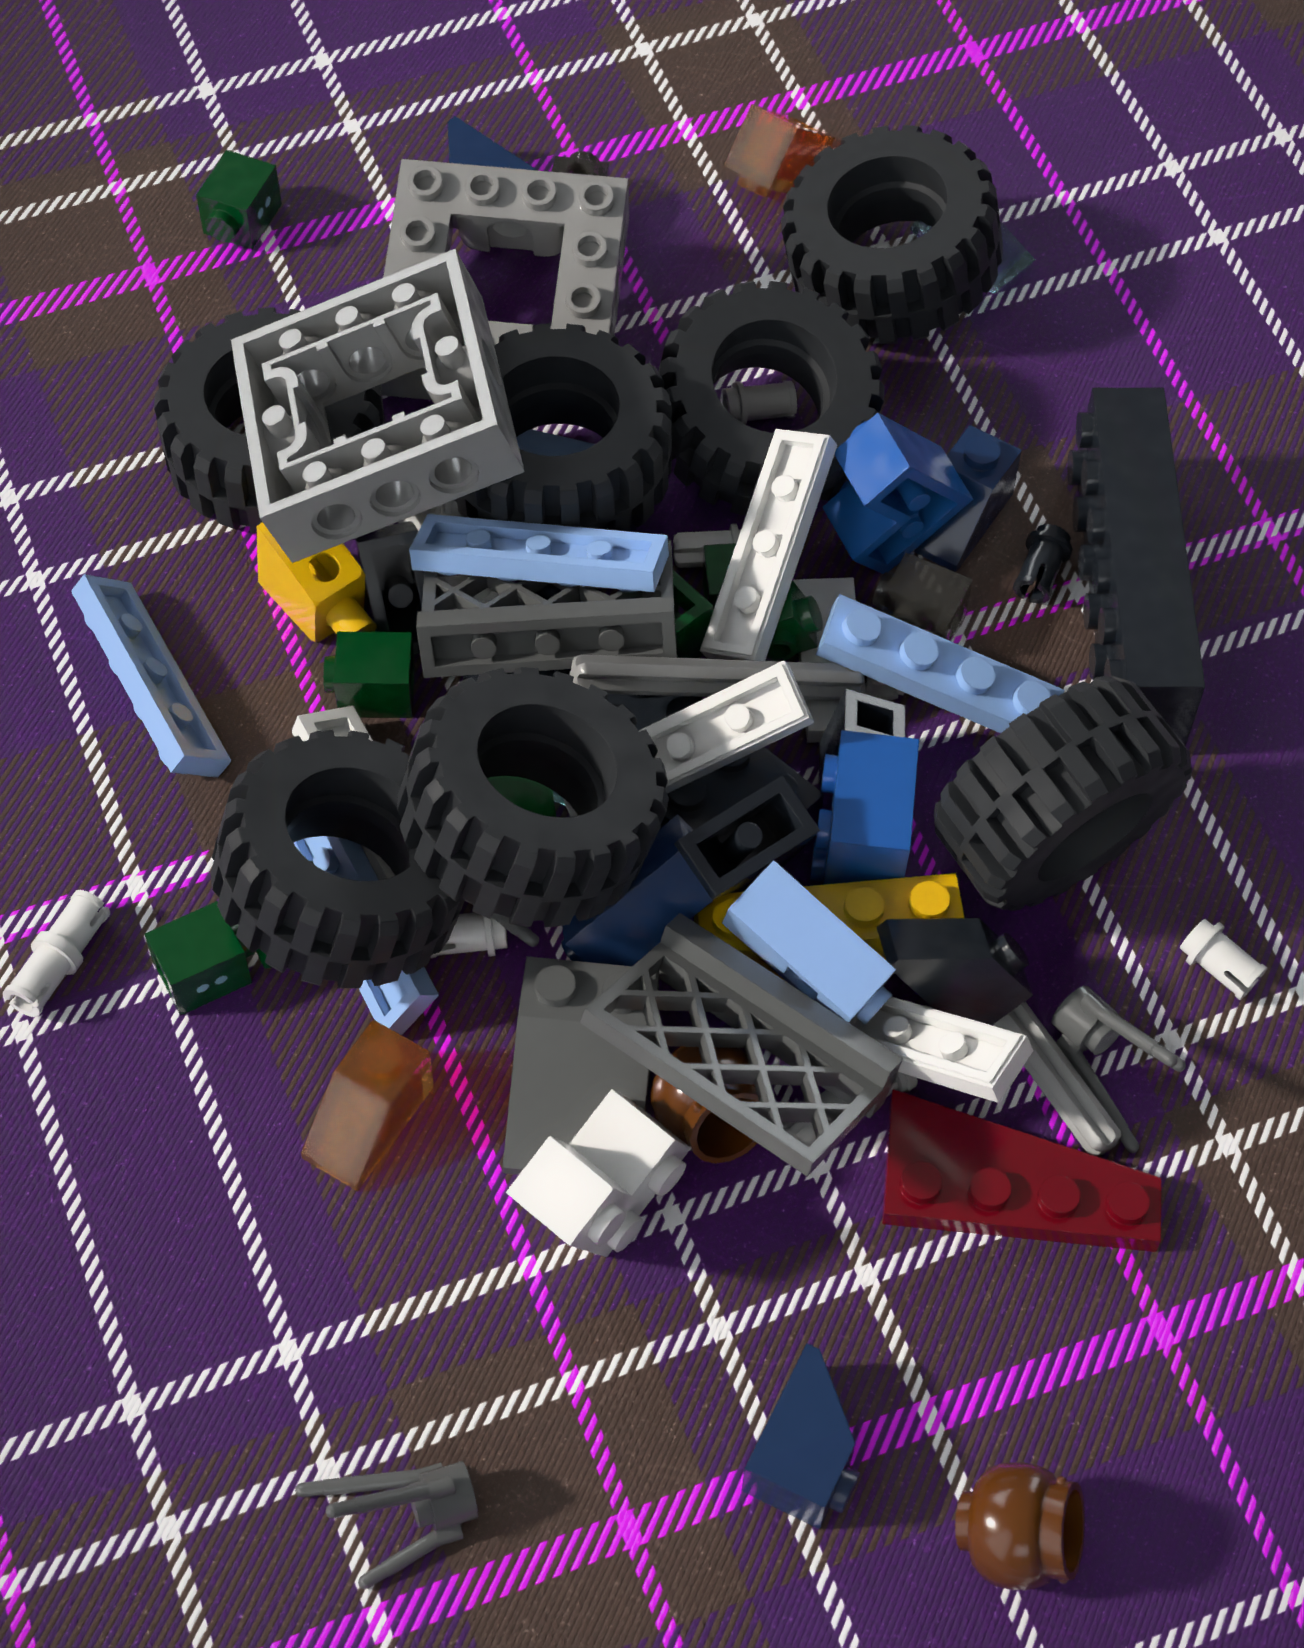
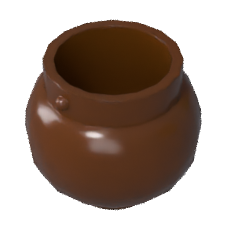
(699, 1128)
(1022, 1526)

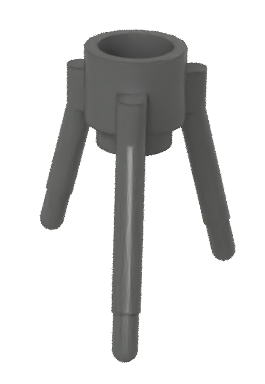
(1095, 1025)
(437, 1497)

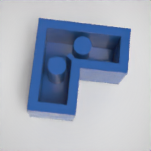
(895, 492)
(871, 810)

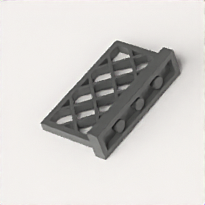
(540, 630)
(763, 1016)

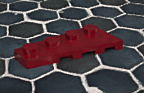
(999, 1181)

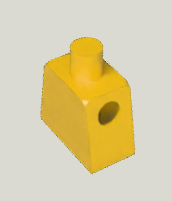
(316, 592)

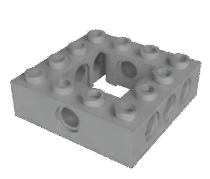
(515, 210)
(293, 368)

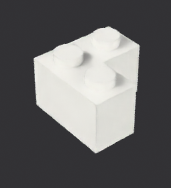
(603, 1177)

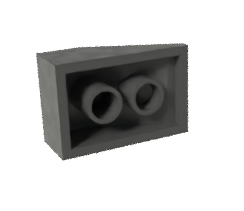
(559, 1063)

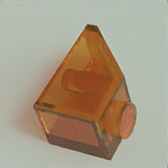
(773, 150)
(368, 1104)

